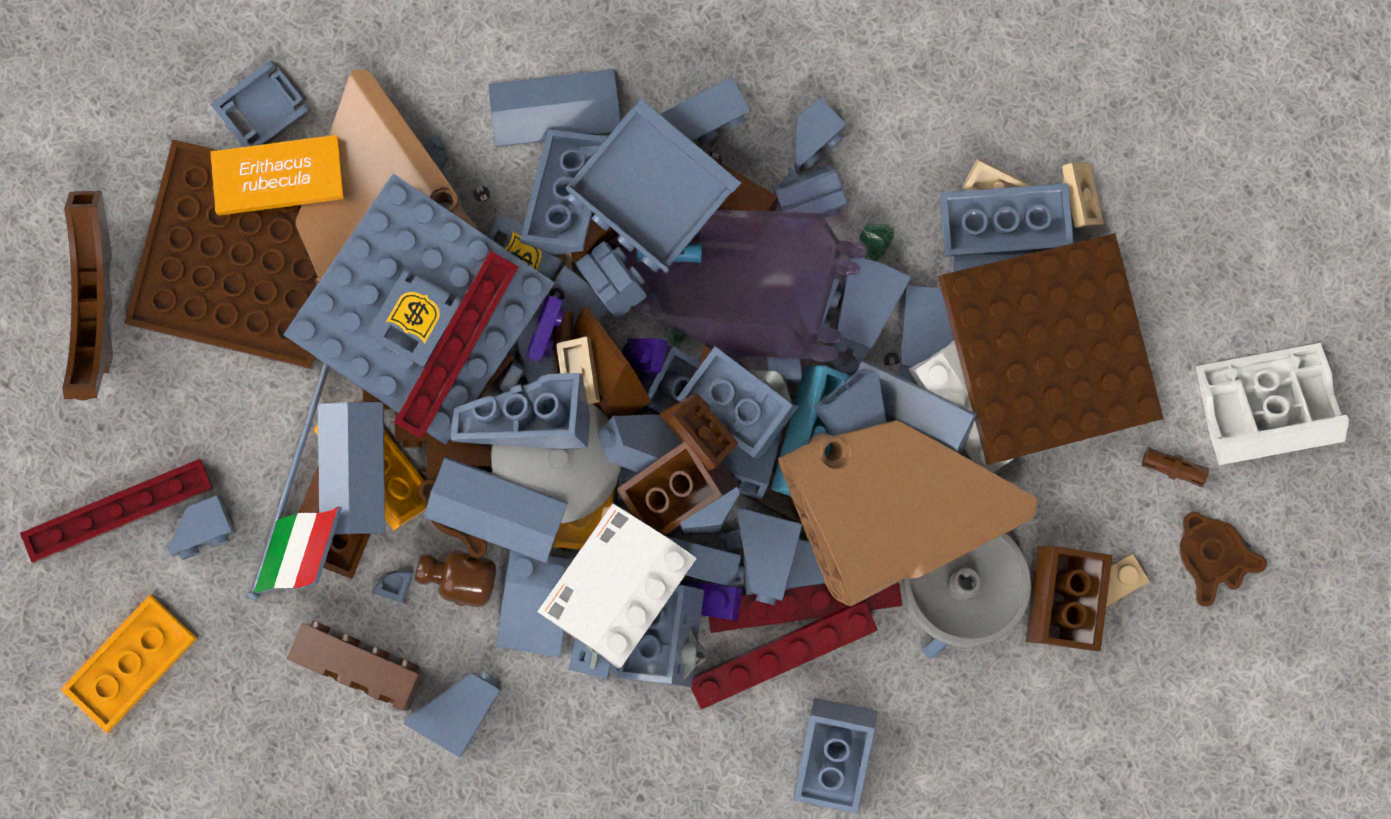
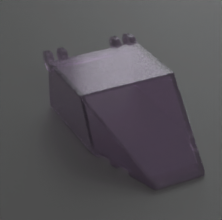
(756, 286)

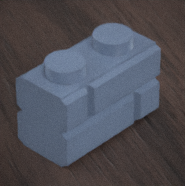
(812, 193)
(611, 279)

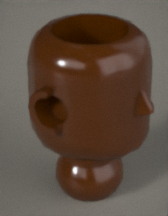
(460, 577)

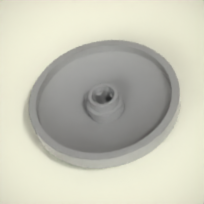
(572, 474)
(972, 596)

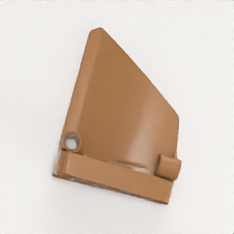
(372, 147)

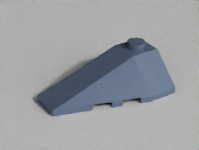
(537, 415)

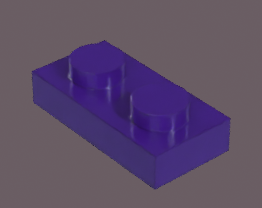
(550, 316)
(645, 354)
(718, 600)

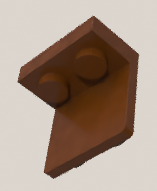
(700, 429)

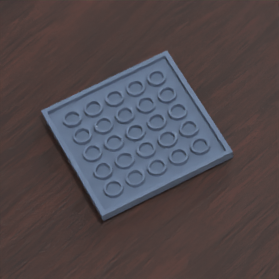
(419, 234)

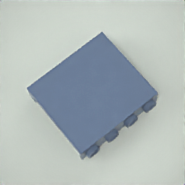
(651, 186)

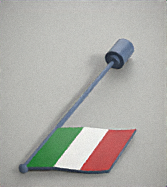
(299, 541)

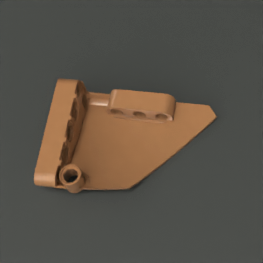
(894, 506)

